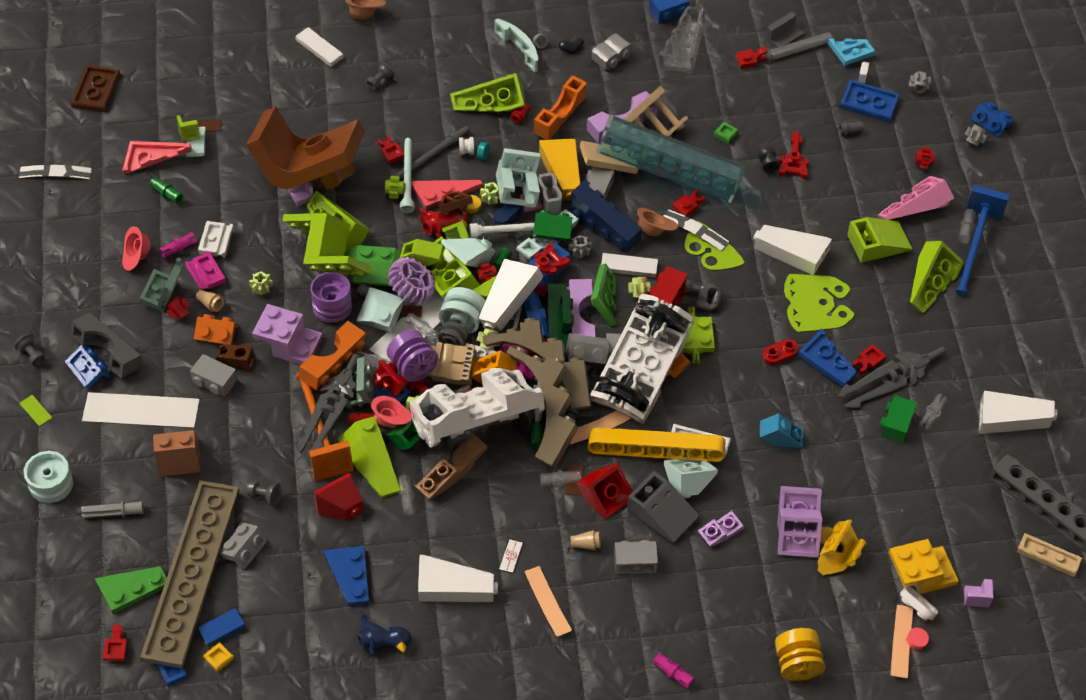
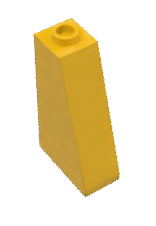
(561, 159)

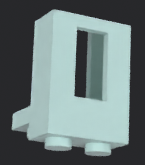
(518, 169)

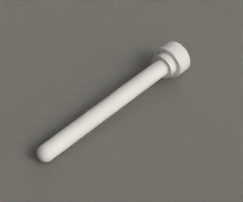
(476, 230)

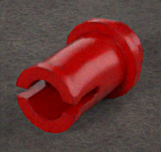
(517, 116)

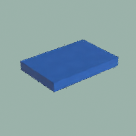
(869, 101)

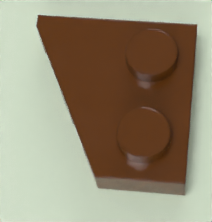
(455, 200)

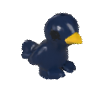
(377, 637)

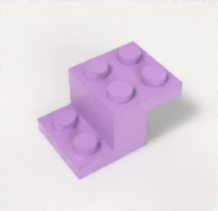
(287, 334)
(799, 521)

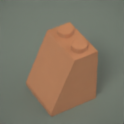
(177, 453)

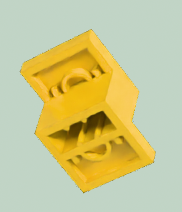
(923, 566)

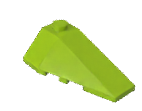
(495, 95)
(357, 229)
(934, 270)
(451, 273)
(371, 456)

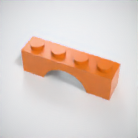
(571, 96)
(318, 369)

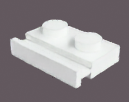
(215, 239)

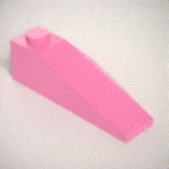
(926, 195)

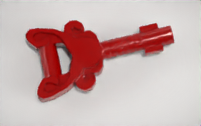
(794, 159)
(543, 263)

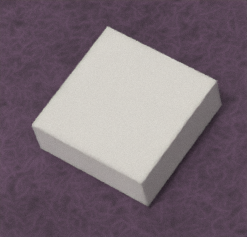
(863, 72)

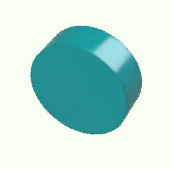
(483, 151)

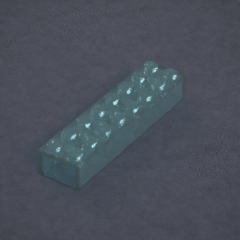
(671, 158)

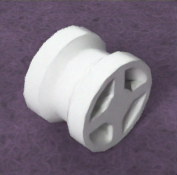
(466, 146)

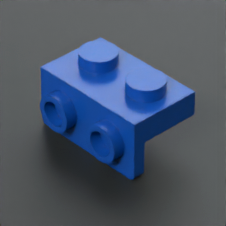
(992, 118)

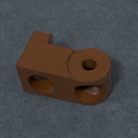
(236, 356)

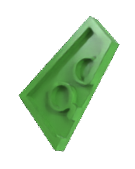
(603, 294)
(130, 587)

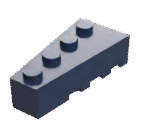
(604, 217)

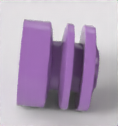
(331, 297)
(412, 355)

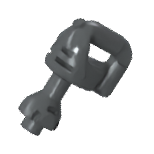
(705, 291)

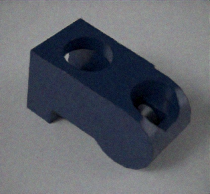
(508, 214)

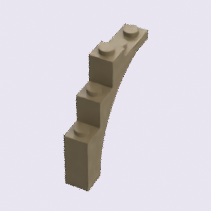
(532, 338)
(558, 430)

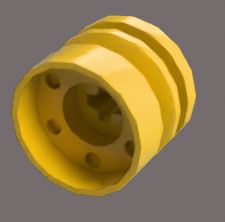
(799, 654)

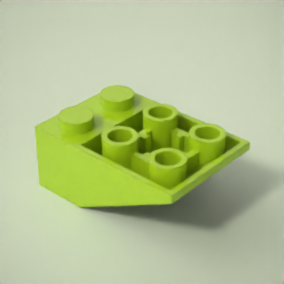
(877, 238)

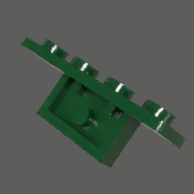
(559, 312)

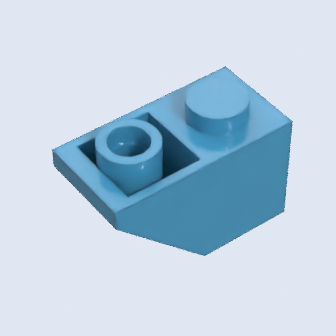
(781, 432)

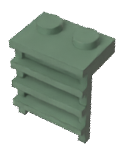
(160, 287)
(364, 384)

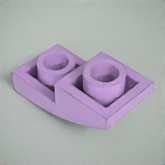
(721, 530)

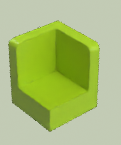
(188, 130)
(456, 231)

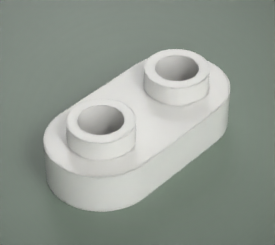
(914, 599)

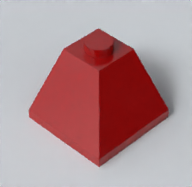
(605, 490)
(339, 499)

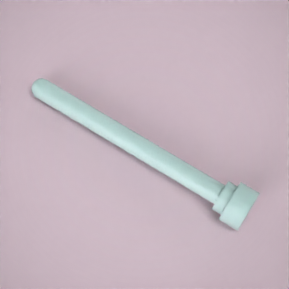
(407, 204)

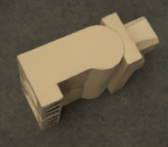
(454, 364)

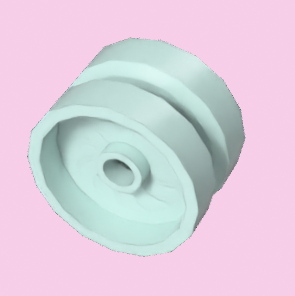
(462, 307)
(48, 476)

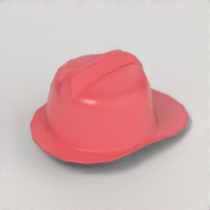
(135, 248)
(390, 412)

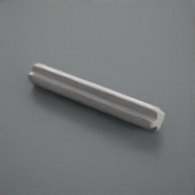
(800, 45)

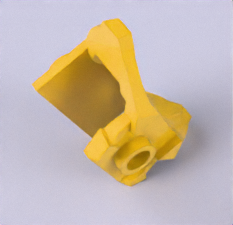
(832, 561)

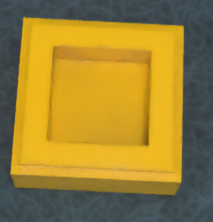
(218, 657)

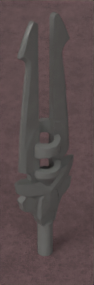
(911, 365)
(336, 389)

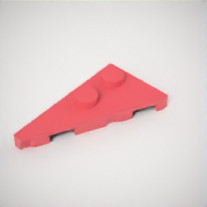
(145, 154)
(432, 191)

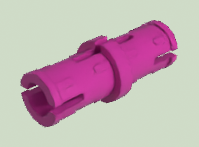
(177, 245)
(673, 670)

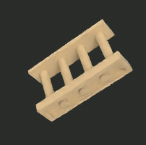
(644, 108)

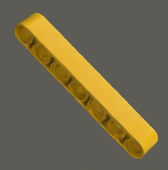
(656, 444)

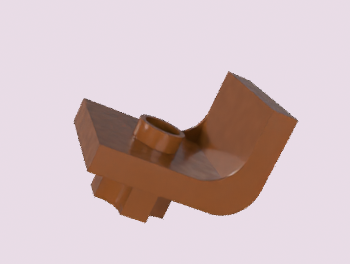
(295, 160)

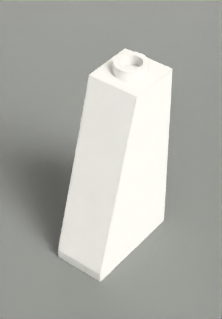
(793, 247)
(509, 291)
(1014, 413)
(453, 582)

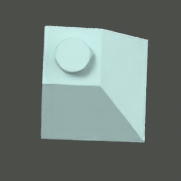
(470, 250)
(380, 310)
(689, 476)

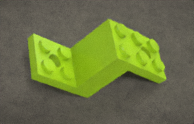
(326, 244)

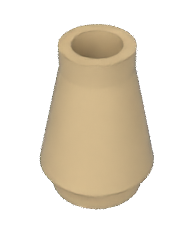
(210, 300)
(587, 540)

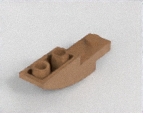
(450, 471)

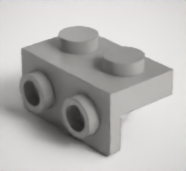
(244, 545)

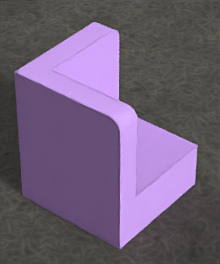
(302, 193)
(979, 596)

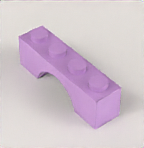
(597, 123)
(581, 293)

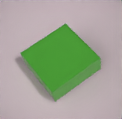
(726, 132)

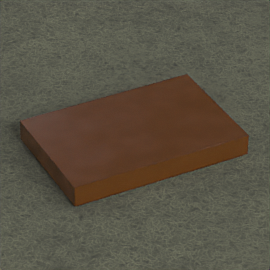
(95, 88)

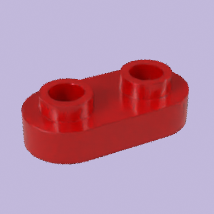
(781, 352)

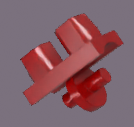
(387, 377)

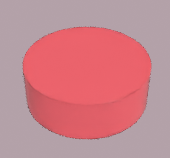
(917, 638)

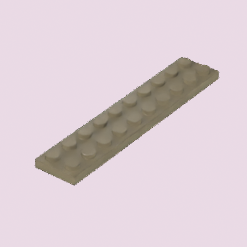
(190, 575)

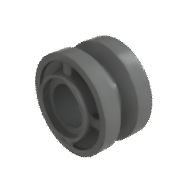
(453, 334)

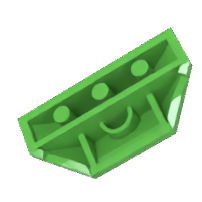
(378, 258)

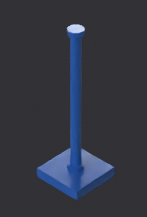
(987, 204)

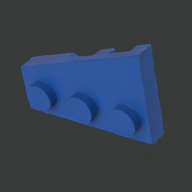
(825, 358)
(350, 572)

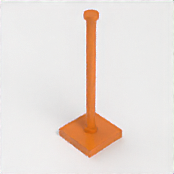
(330, 459)

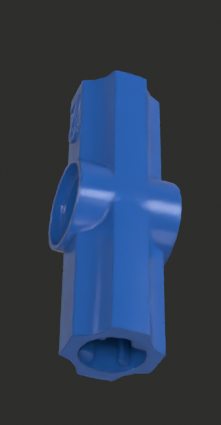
(534, 310)

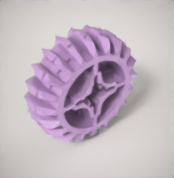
(411, 280)

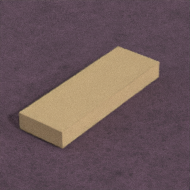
(1049, 555)

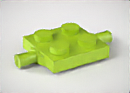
(700, 337)

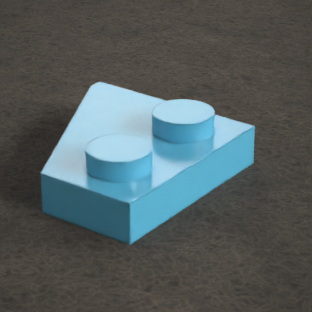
(851, 50)

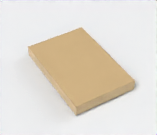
(596, 159)

